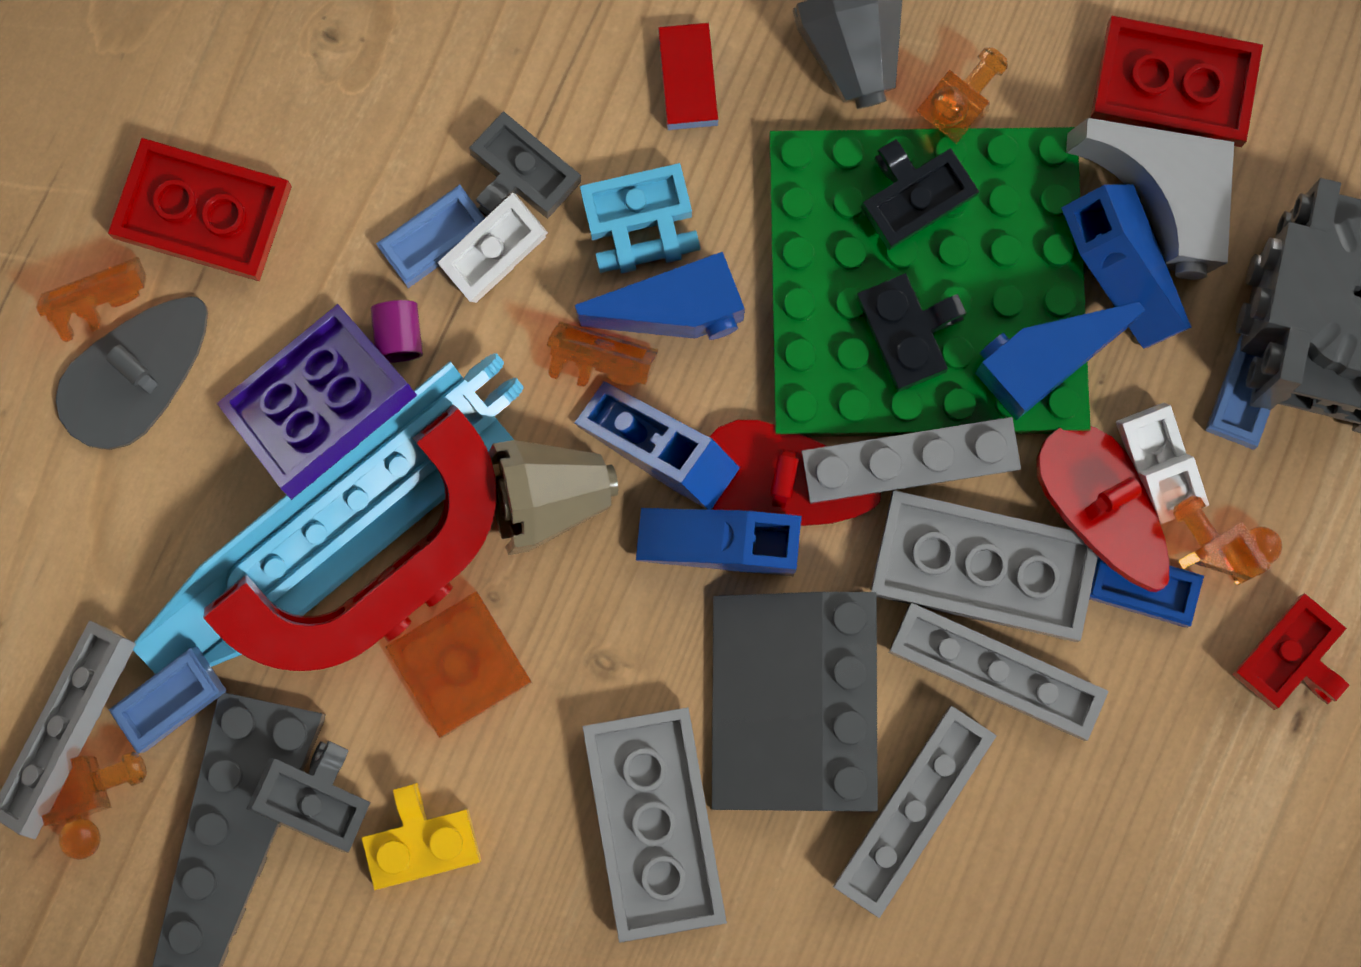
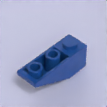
(1126, 259)
(720, 539)

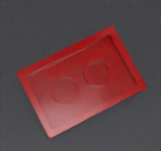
(1176, 80)
(200, 209)

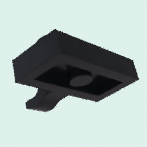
(916, 195)
(906, 331)

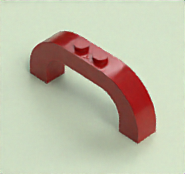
(382, 606)

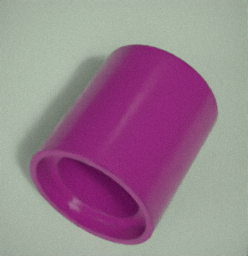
(397, 330)

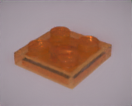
(458, 664)

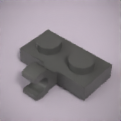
(521, 168)
(310, 800)

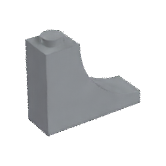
(1179, 181)

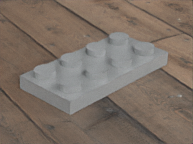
(984, 566)
(654, 825)

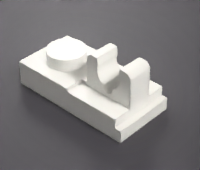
(493, 248)

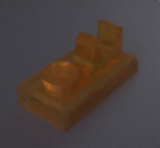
(112, 285)
(620, 359)

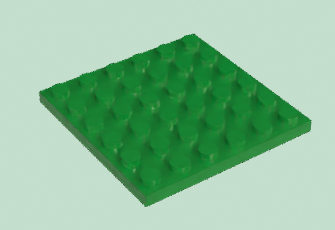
(999, 252)

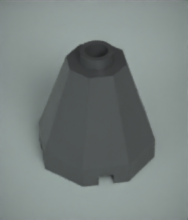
(854, 45)

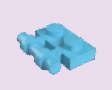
(636, 203)

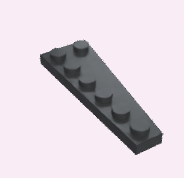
(224, 840)

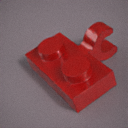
(1293, 654)

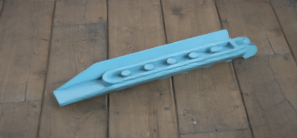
(334, 525)

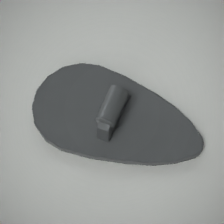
(131, 374)

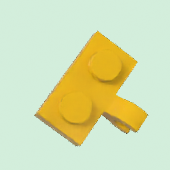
(421, 844)

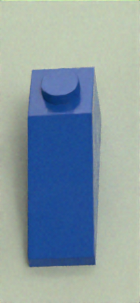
(677, 303)
(1045, 355)
(659, 445)

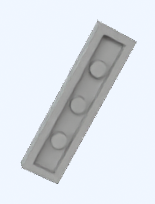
(911, 460)
(998, 672)
(63, 728)
(914, 811)

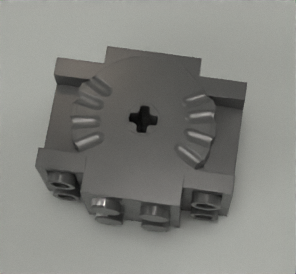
(1308, 309)

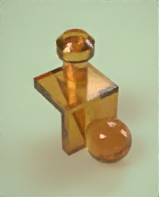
(958, 103)
(1234, 551)
(85, 795)

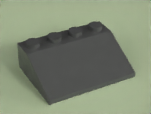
(795, 702)

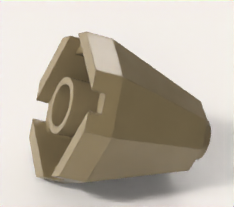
(547, 491)

